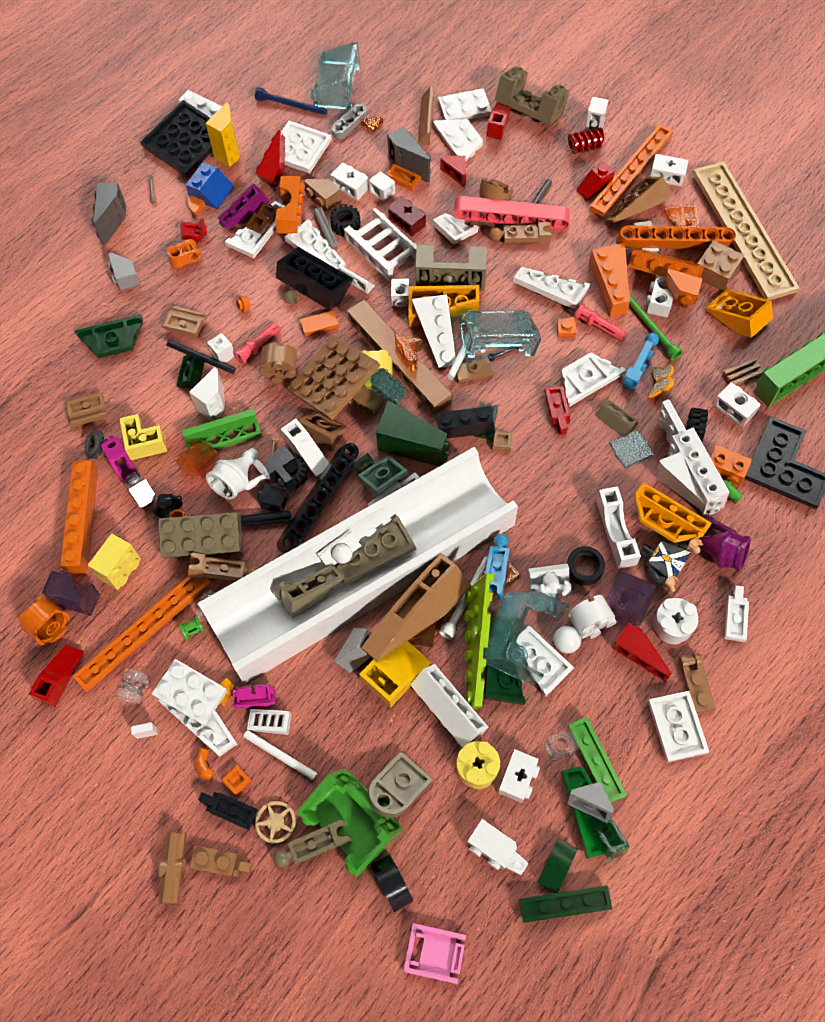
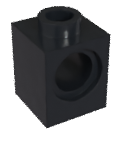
(272, 498)

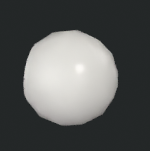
(567, 639)

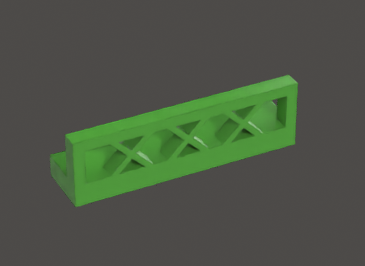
(224, 426)

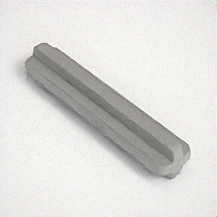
(325, 227)

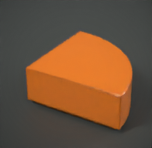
(195, 205)

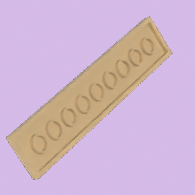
(751, 238)

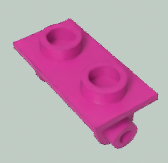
(244, 697)

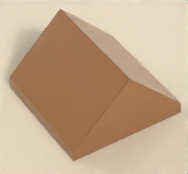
(322, 429)

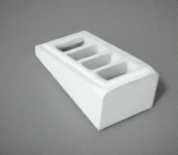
(284, 729)

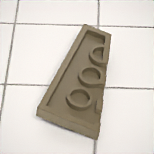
(378, 552)

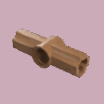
(172, 868)

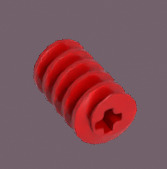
(585, 140)

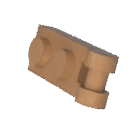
(697, 683)

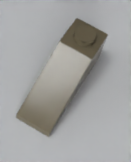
(309, 590)

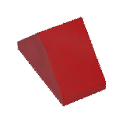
(454, 167)

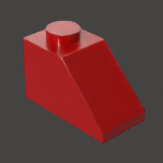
(595, 181)

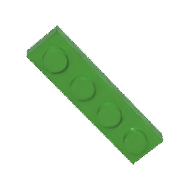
(596, 759)

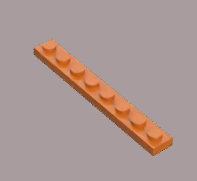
(631, 170)
(140, 632)

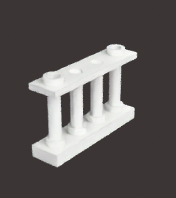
(374, 256)

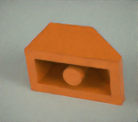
(683, 286)

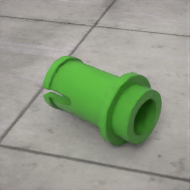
(734, 494)

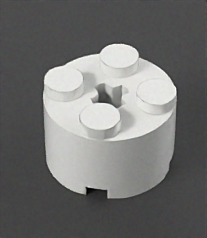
(685, 616)
(592, 617)

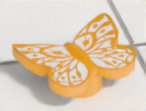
(663, 380)

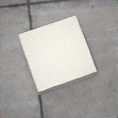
(144, 730)

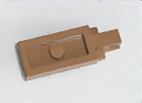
(218, 862)

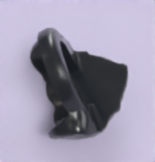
(166, 504)

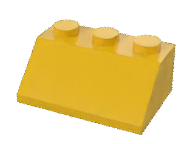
(223, 136)

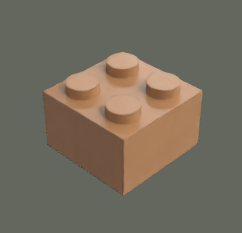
(720, 265)

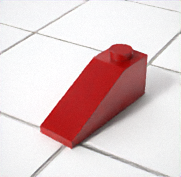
(640, 650)

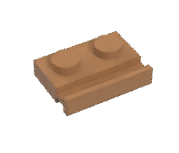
(184, 321)
(86, 409)

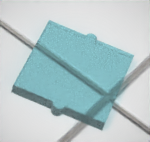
(631, 448)

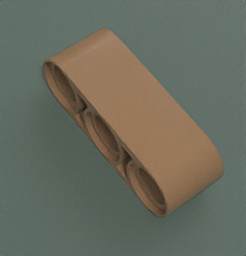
(366, 401)

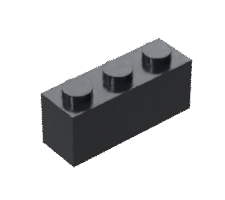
(466, 422)

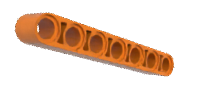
(668, 240)

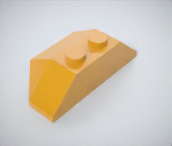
(668, 516)

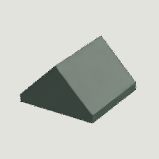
(382, 475)

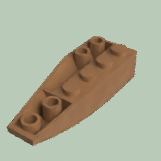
(419, 607)

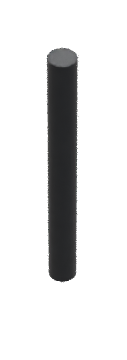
(202, 357)

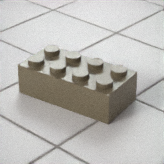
(200, 534)

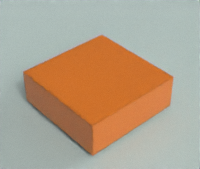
(236, 780)

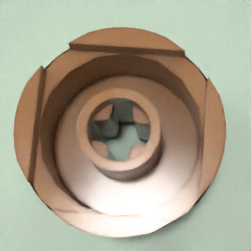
(278, 362)

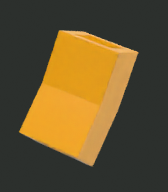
(229, 686)

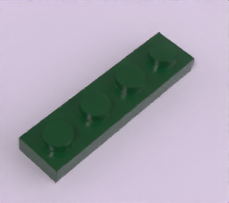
(565, 904)

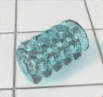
(388, 386)

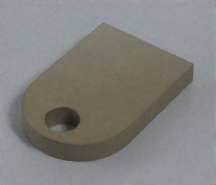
(399, 784)

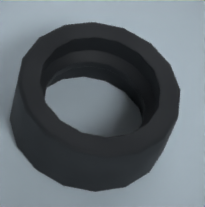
(591, 553)

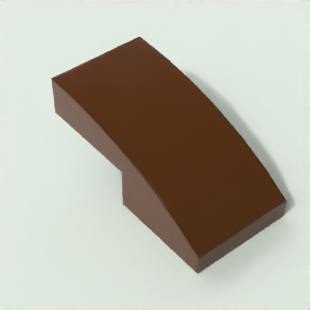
(263, 219)

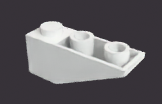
(303, 445)

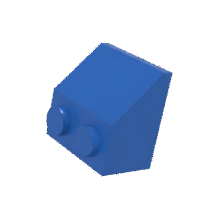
(209, 185)

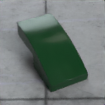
(557, 865)

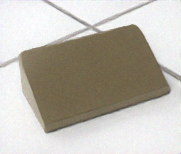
(616, 418)

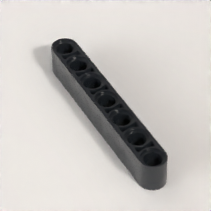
(312, 503)

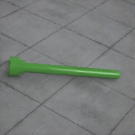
(673, 351)

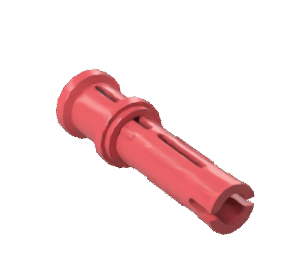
(593, 318)
(251, 347)

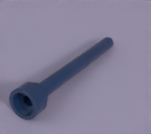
(261, 94)

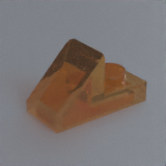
(408, 347)

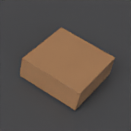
(502, 441)

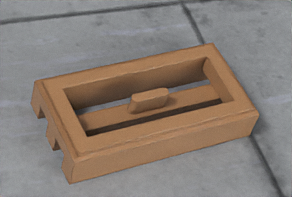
(754, 366)

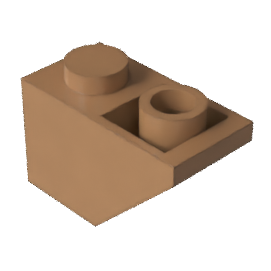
(323, 192)

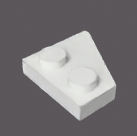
(453, 228)

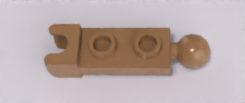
(523, 233)
(217, 568)

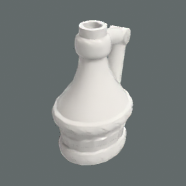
(231, 476)

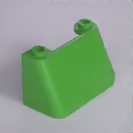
(346, 798)

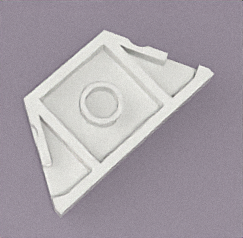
(459, 136)
(588, 376)

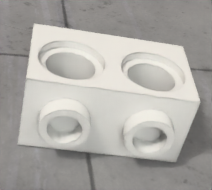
(661, 299)

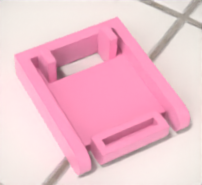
(438, 955)

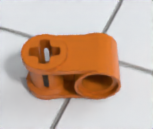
(182, 253)

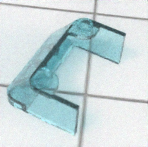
(502, 648)

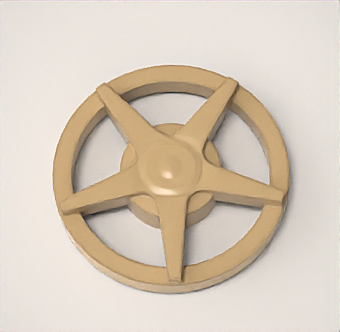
(275, 822)

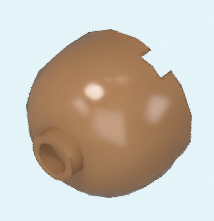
(495, 190)

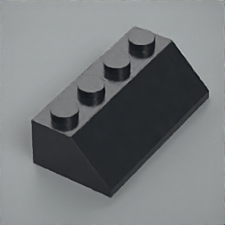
(313, 277)

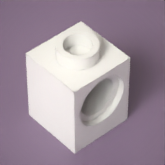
(382, 186)
(400, 292)
(221, 348)

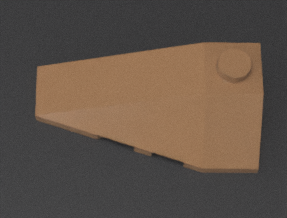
(645, 195)

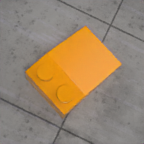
(741, 312)

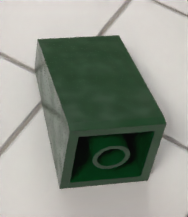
(411, 437)

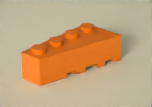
(611, 277)

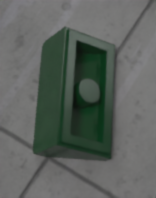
(190, 372)

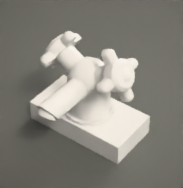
(550, 580)

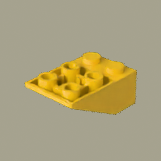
(394, 673)

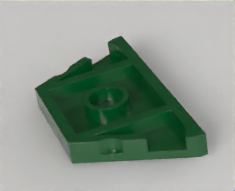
(111, 337)

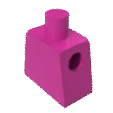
(115, 450)

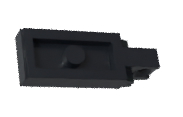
(229, 809)

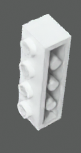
(449, 705)

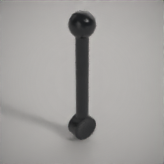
(492, 356)

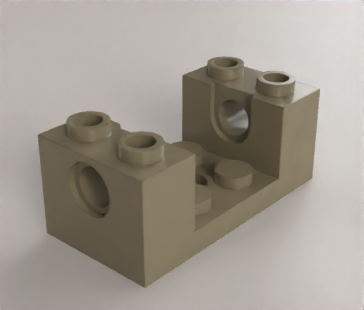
(544, 108)
(437, 273)

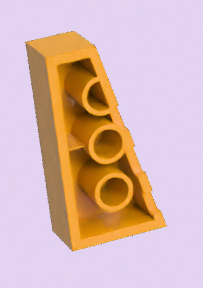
(460, 299)

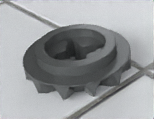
(93, 444)

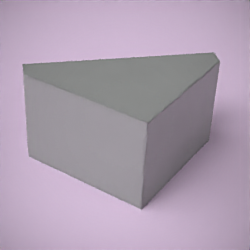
(592, 800)

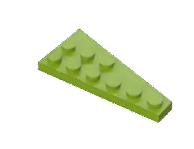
(477, 637)

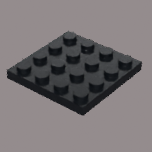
(181, 139)

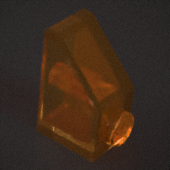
(196, 458)

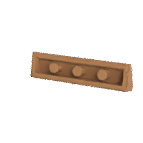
(426, 117)

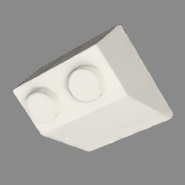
(209, 396)

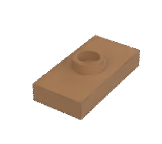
(474, 370)

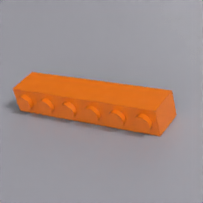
(79, 517)

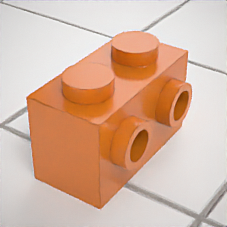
(730, 464)

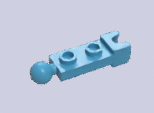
(634, 374)
(498, 564)

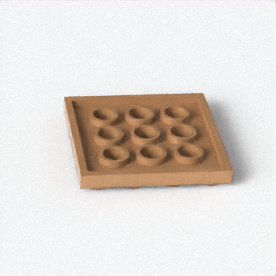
(333, 366)

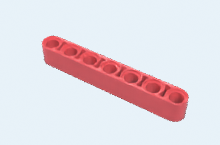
(510, 212)

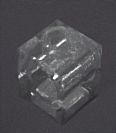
(567, 738)

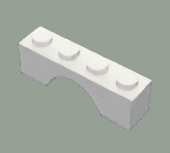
(621, 543)

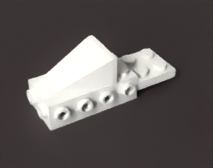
(688, 465)

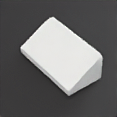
(358, 281)

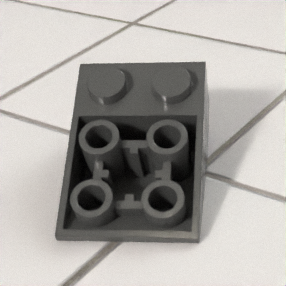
(408, 153)
(108, 210)

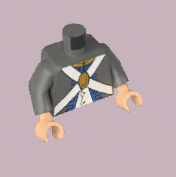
(667, 561)

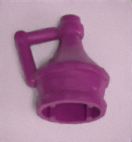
(726, 548)

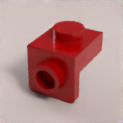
(193, 231)

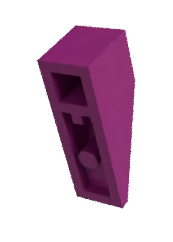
(244, 207)

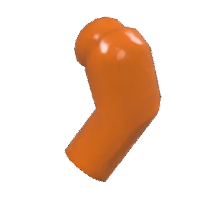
(201, 766)

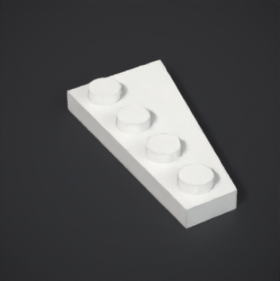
(562, 291)
(213, 734)

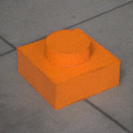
(566, 327)

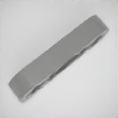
(346, 127)

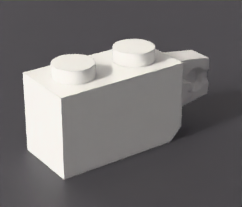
(496, 848)

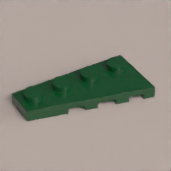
(502, 686)

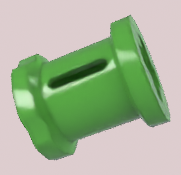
(191, 627)

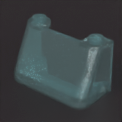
(336, 76)
(499, 329)

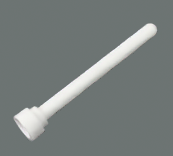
(448, 629)

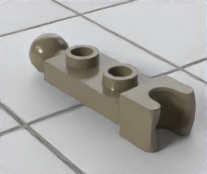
(312, 844)

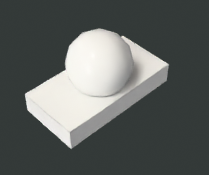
(339, 550)

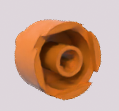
(44, 621)

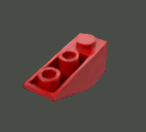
(498, 121)
(273, 162)
(56, 675)

